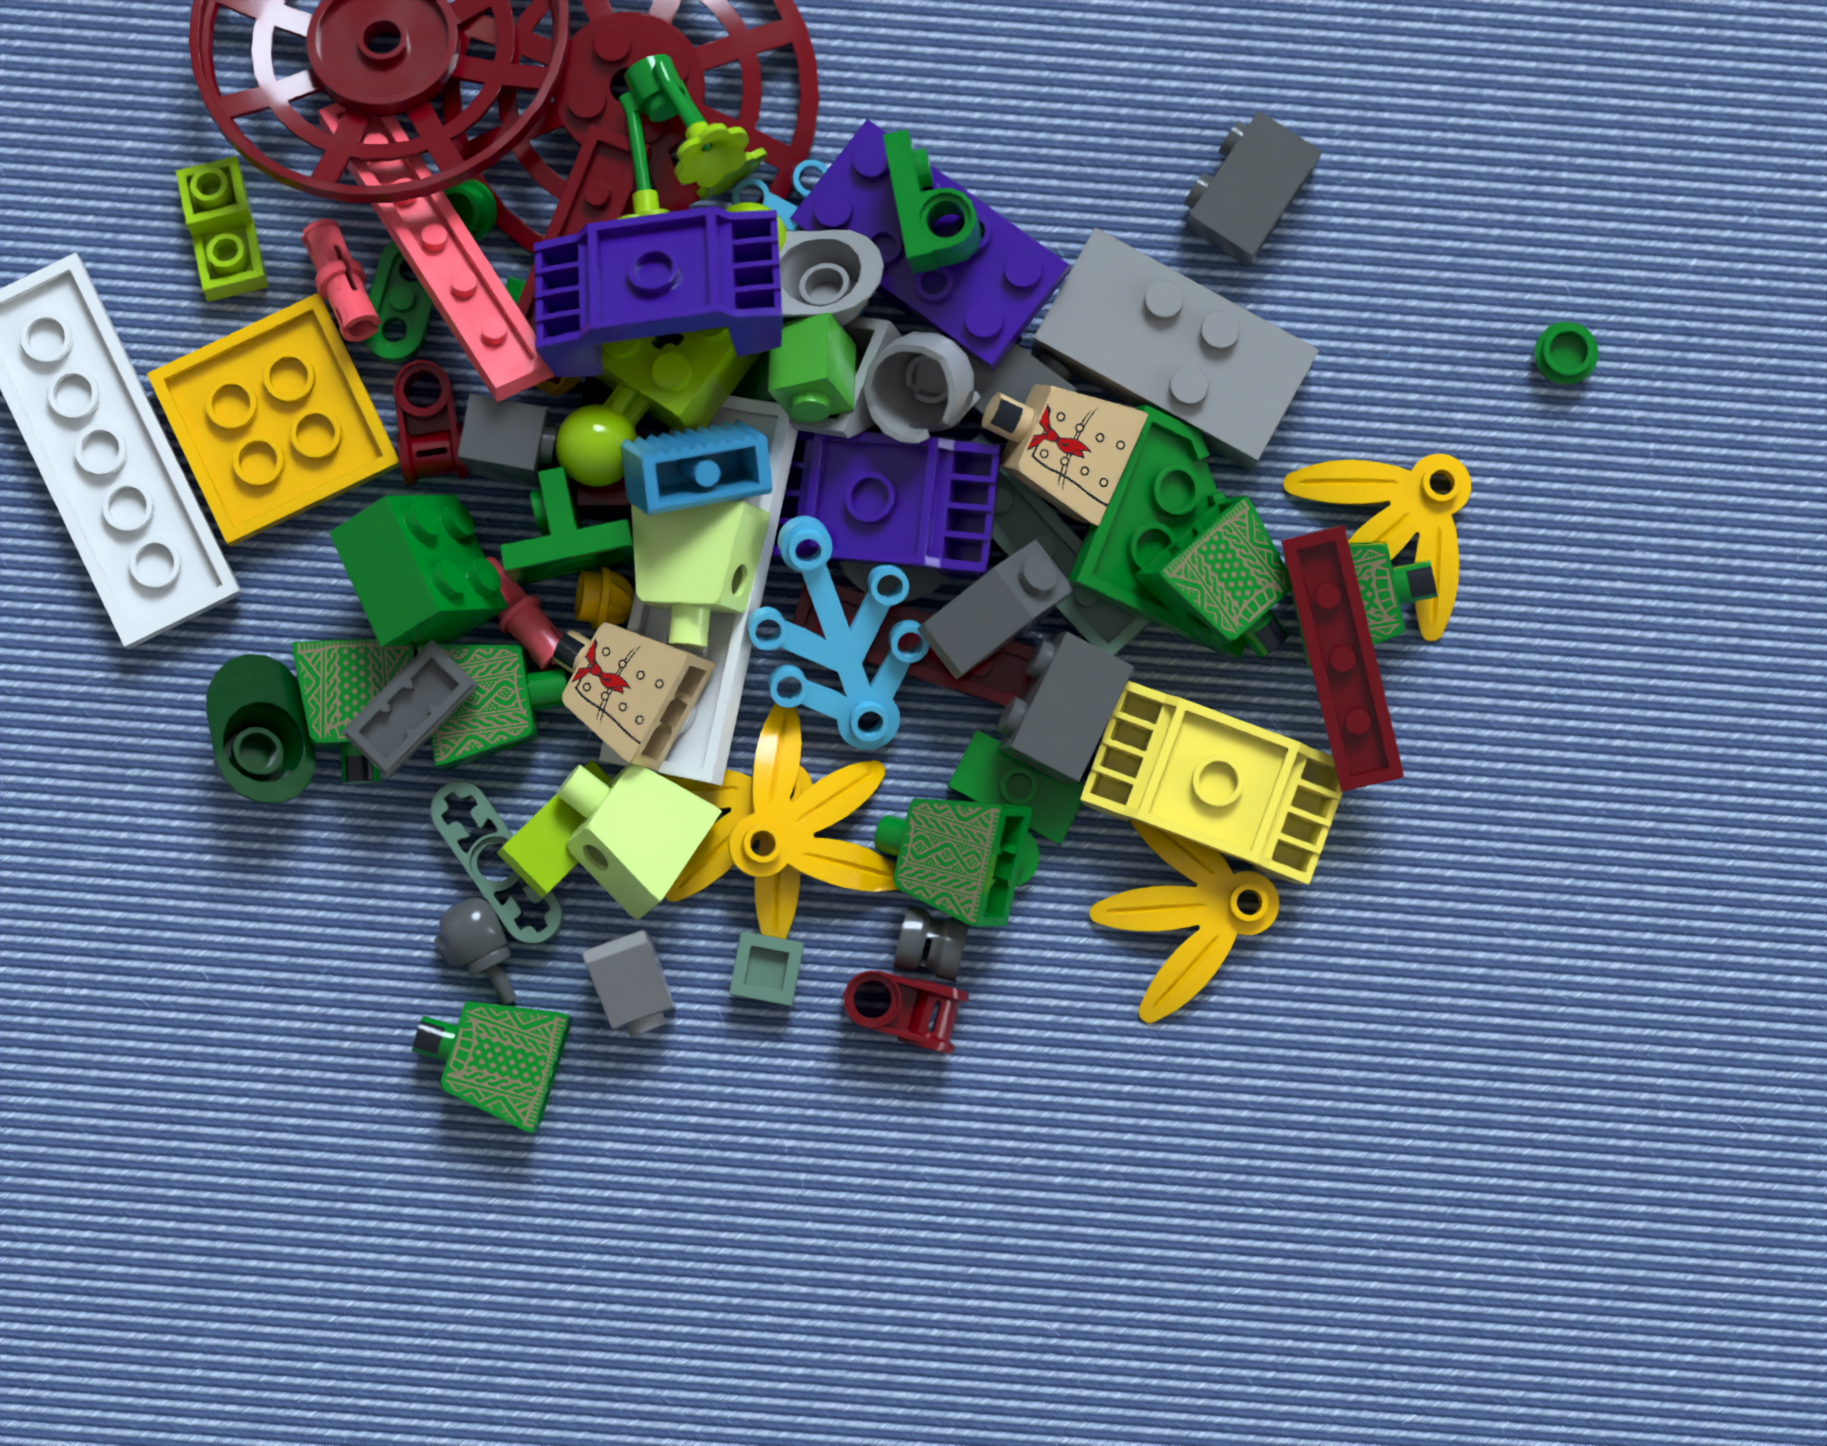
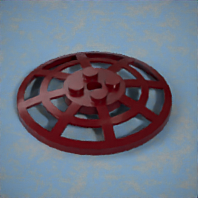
(604, 53)
(376, 85)

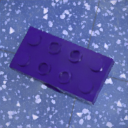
(976, 302)

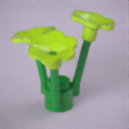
(708, 157)

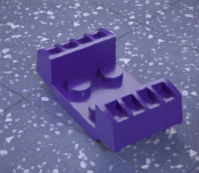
(655, 281)
(896, 500)

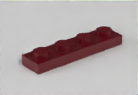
(595, 192)
(1342, 658)
(992, 681)

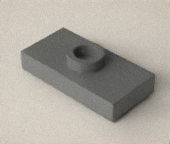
(410, 709)

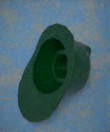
(259, 729)

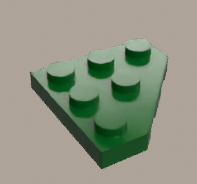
(1153, 503)

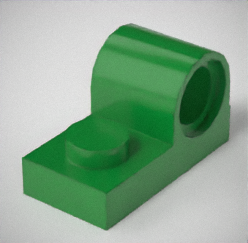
(920, 210)

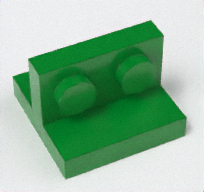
(565, 545)

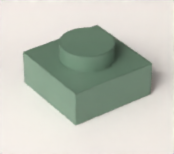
(766, 968)

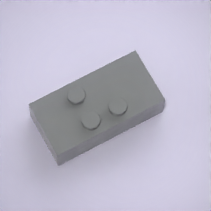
(1174, 348)

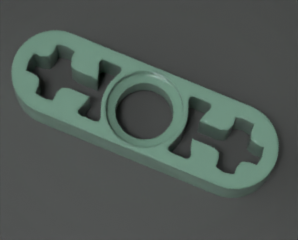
(457, 833)

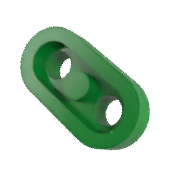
(398, 302)

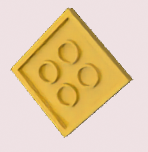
(274, 419)

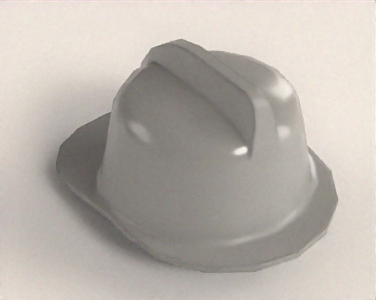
(828, 273)

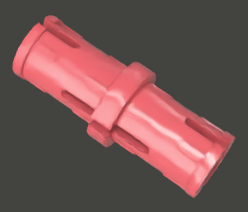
(340, 280)

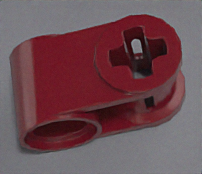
(429, 428)
(909, 1010)

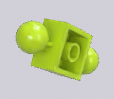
(652, 375)

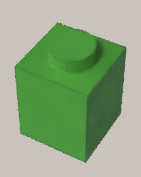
(813, 369)

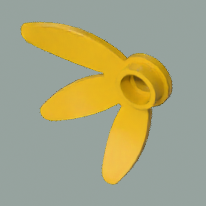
(1411, 511)
(795, 822)
(774, 895)
(1170, 907)

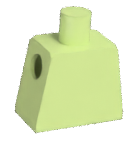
(697, 563)
(635, 832)

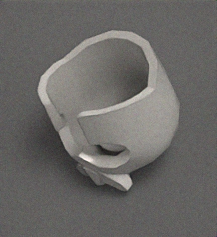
(919, 386)

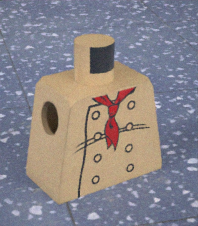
(1066, 446)
(631, 689)

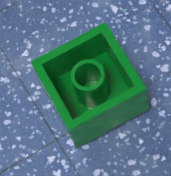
(418, 569)

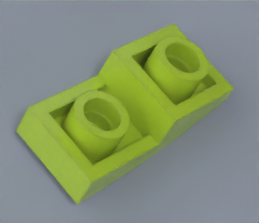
(222, 228)
(540, 847)

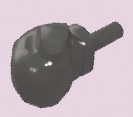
(475, 938)

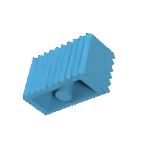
(696, 467)

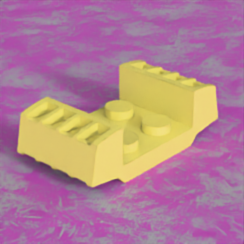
(1215, 782)

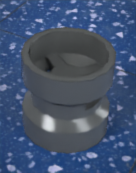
(946, 947)

